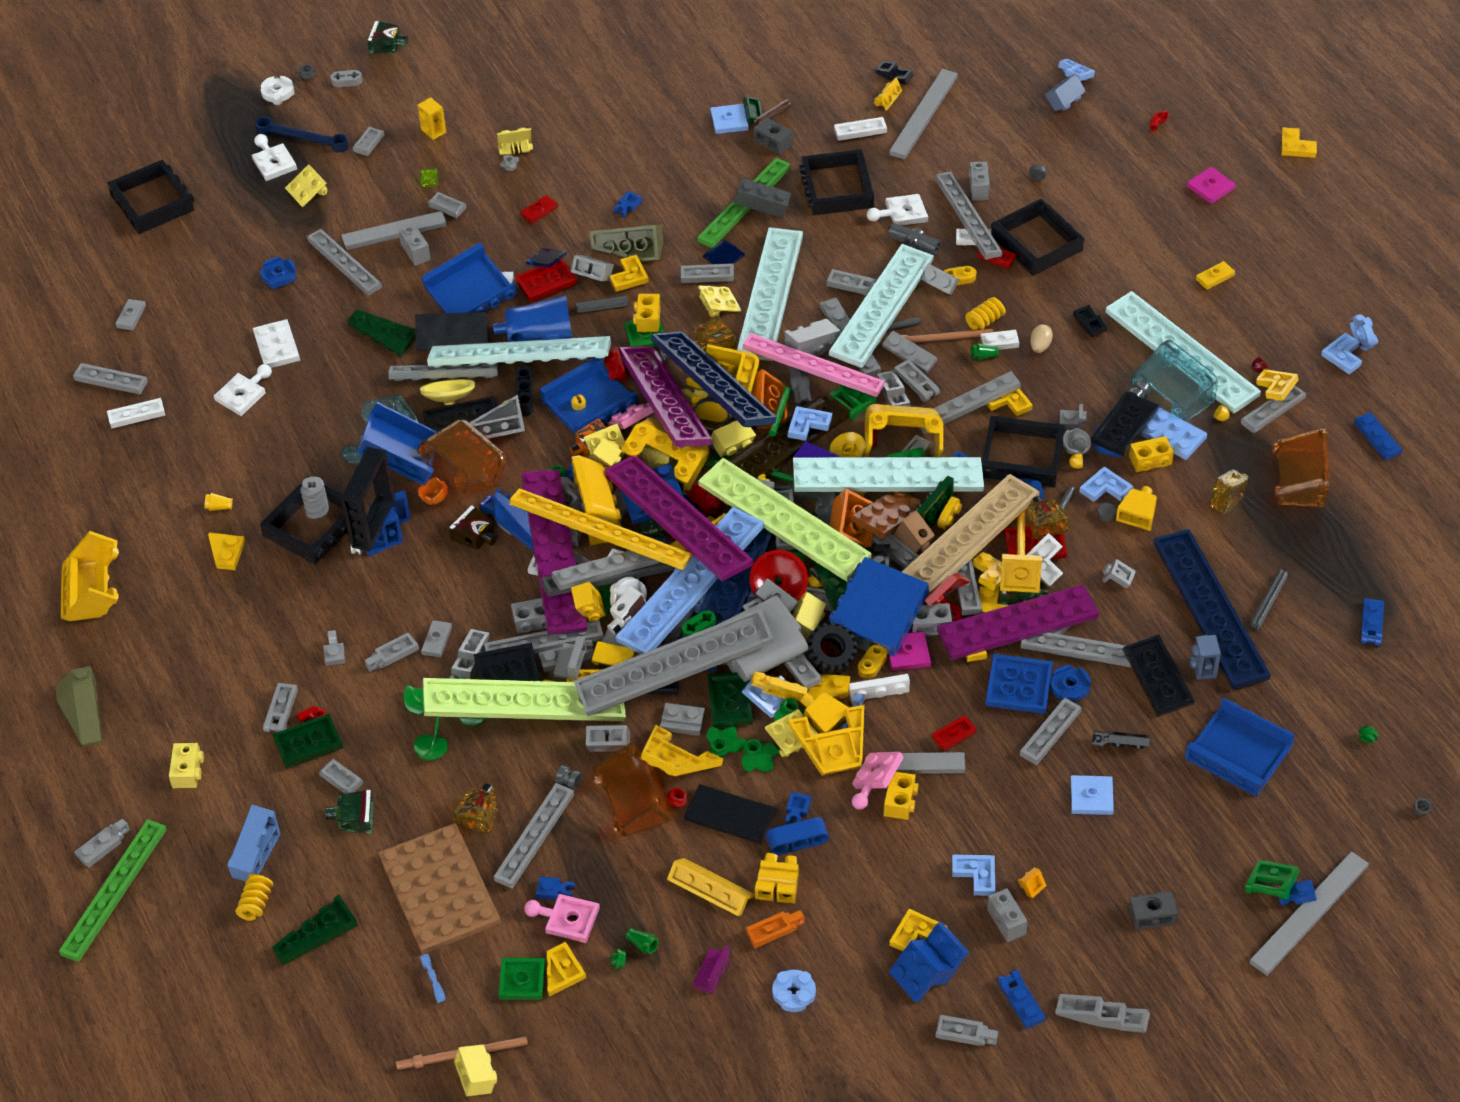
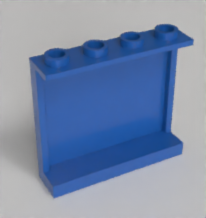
(468, 283)
(601, 394)
(400, 439)
(880, 604)
(1240, 747)

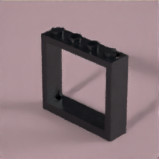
(838, 203)
(156, 217)
(1001, 234)
(1001, 470)
(272, 523)
(361, 527)

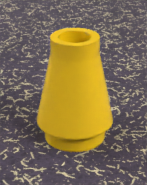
(217, 502)

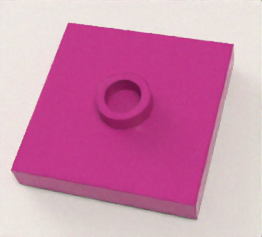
(1211, 185)
(912, 653)

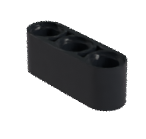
(524, 389)

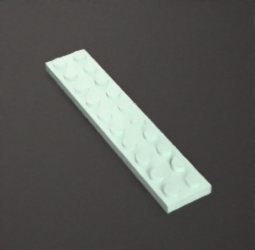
(771, 286)
(881, 306)
(1154, 329)
(519, 351)
(886, 474)

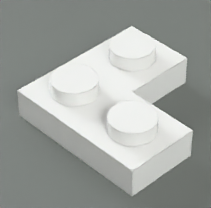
(1047, 549)

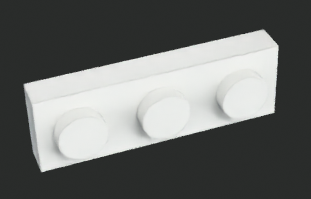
(860, 128)
(136, 413)
(880, 687)

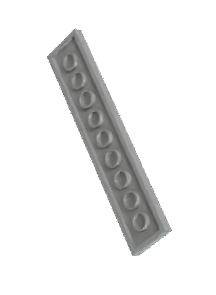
(674, 661)

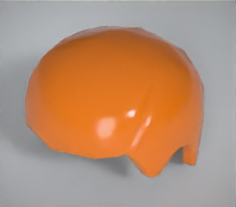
(433, 491)

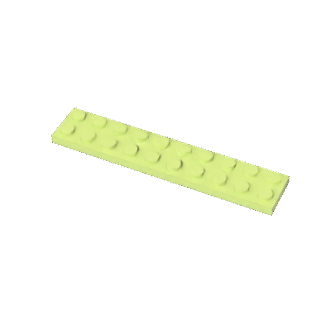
(784, 519)
(509, 700)

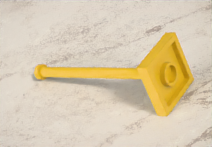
(1021, 571)

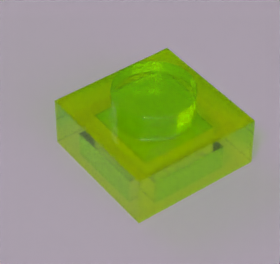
(429, 177)

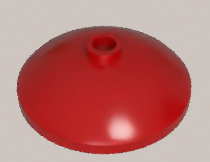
(782, 566)

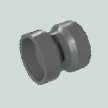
(1140, 389)
(567, 777)

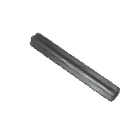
(1268, 599)

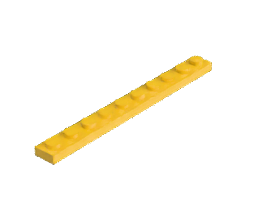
(601, 529)

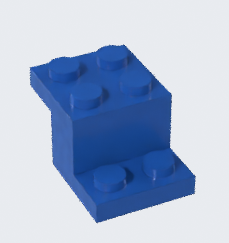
(391, 531)
(928, 962)

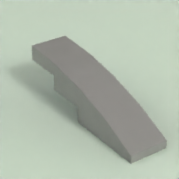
(893, 389)
(465, 665)
(1103, 1014)

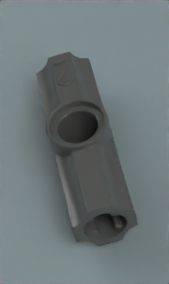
(914, 238)
(799, 386)

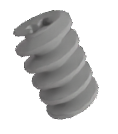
(314, 497)

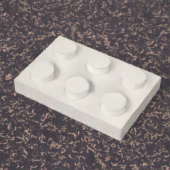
(276, 344)

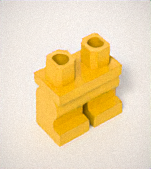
(777, 875)

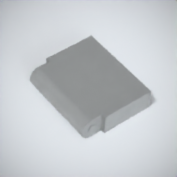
(787, 638)

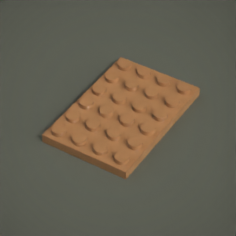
(439, 888)

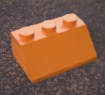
(768, 392)
(842, 513)

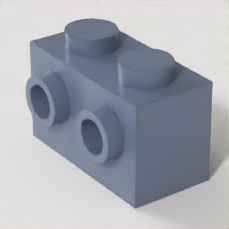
(1065, 92)
(1205, 657)

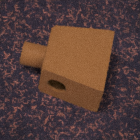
(914, 533)

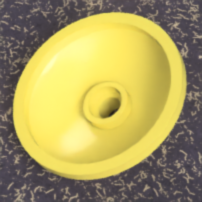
(447, 390)

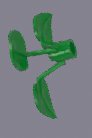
(429, 746)

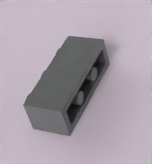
(762, 197)

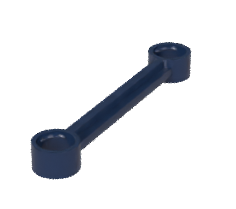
(301, 134)

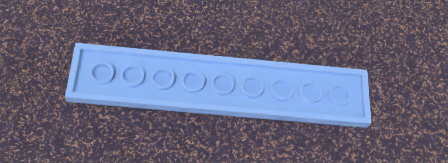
(683, 589)

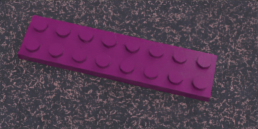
(1017, 622)

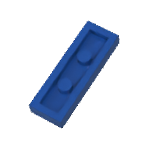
(1377, 436)

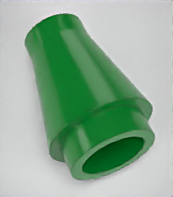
(982, 351)
(643, 941)

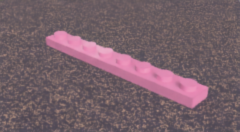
(813, 365)

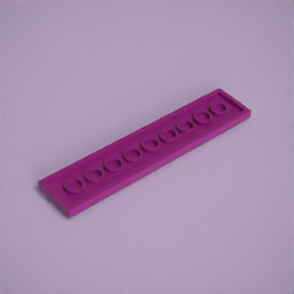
(665, 397)
(679, 518)
(552, 552)

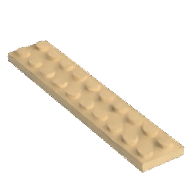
(972, 532)

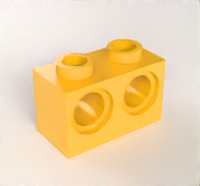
(431, 118)
(648, 313)
(1151, 454)
(588, 601)
(899, 795)

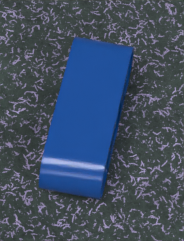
(797, 836)

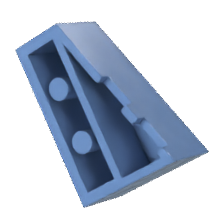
(254, 843)

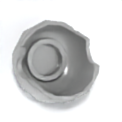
(1076, 442)

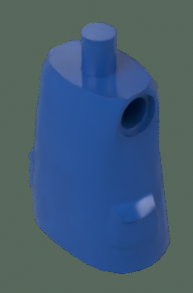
(537, 321)

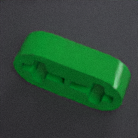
(697, 623)

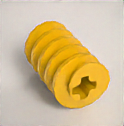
(985, 314)
(254, 897)

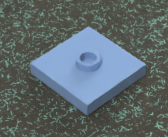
(729, 118)
(1092, 795)

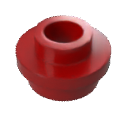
(676, 797)

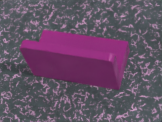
(712, 970)

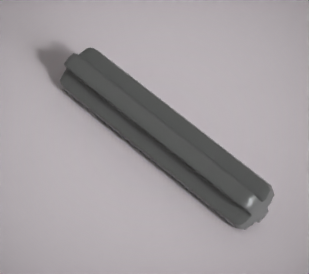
(602, 304)

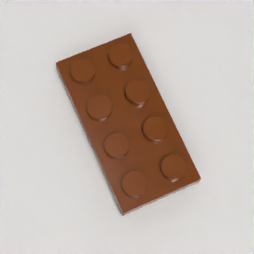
(886, 513)

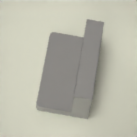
(571, 659)

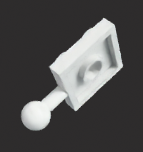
(277, 153)
(896, 209)
(241, 384)

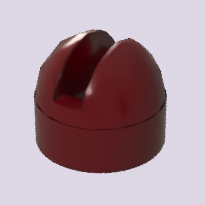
(1259, 365)

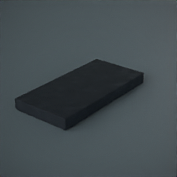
(450, 329)
(443, 416)
(1124, 423)
(1158, 675)
(730, 814)

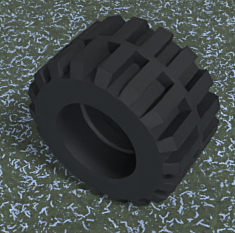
(837, 636)

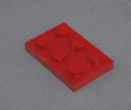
(545, 280)
(1011, 542)

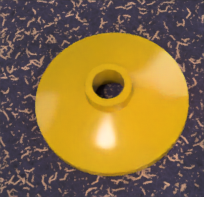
(847, 442)

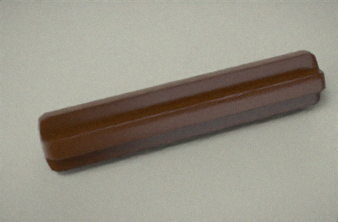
(774, 112)

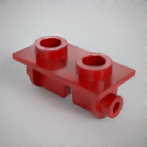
(615, 365)
(708, 504)

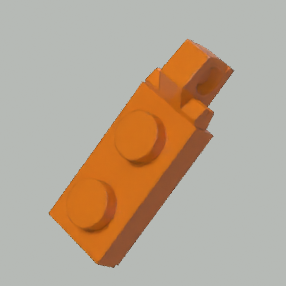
(774, 927)

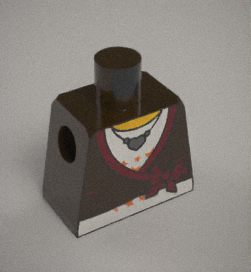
(473, 529)

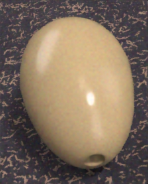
(1041, 338)

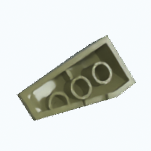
(640, 241)
(79, 703)

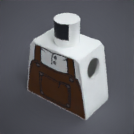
(625, 609)

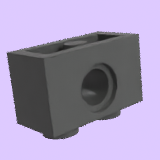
(773, 136)
(1144, 918)

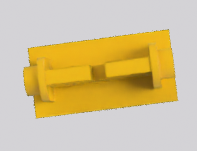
(888, 94)

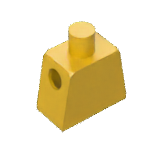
(1138, 508)
(824, 712)

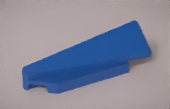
(512, 519)

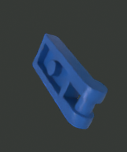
(1372, 622)
(1021, 999)

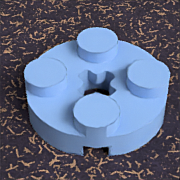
(1363, 332)
(798, 979)

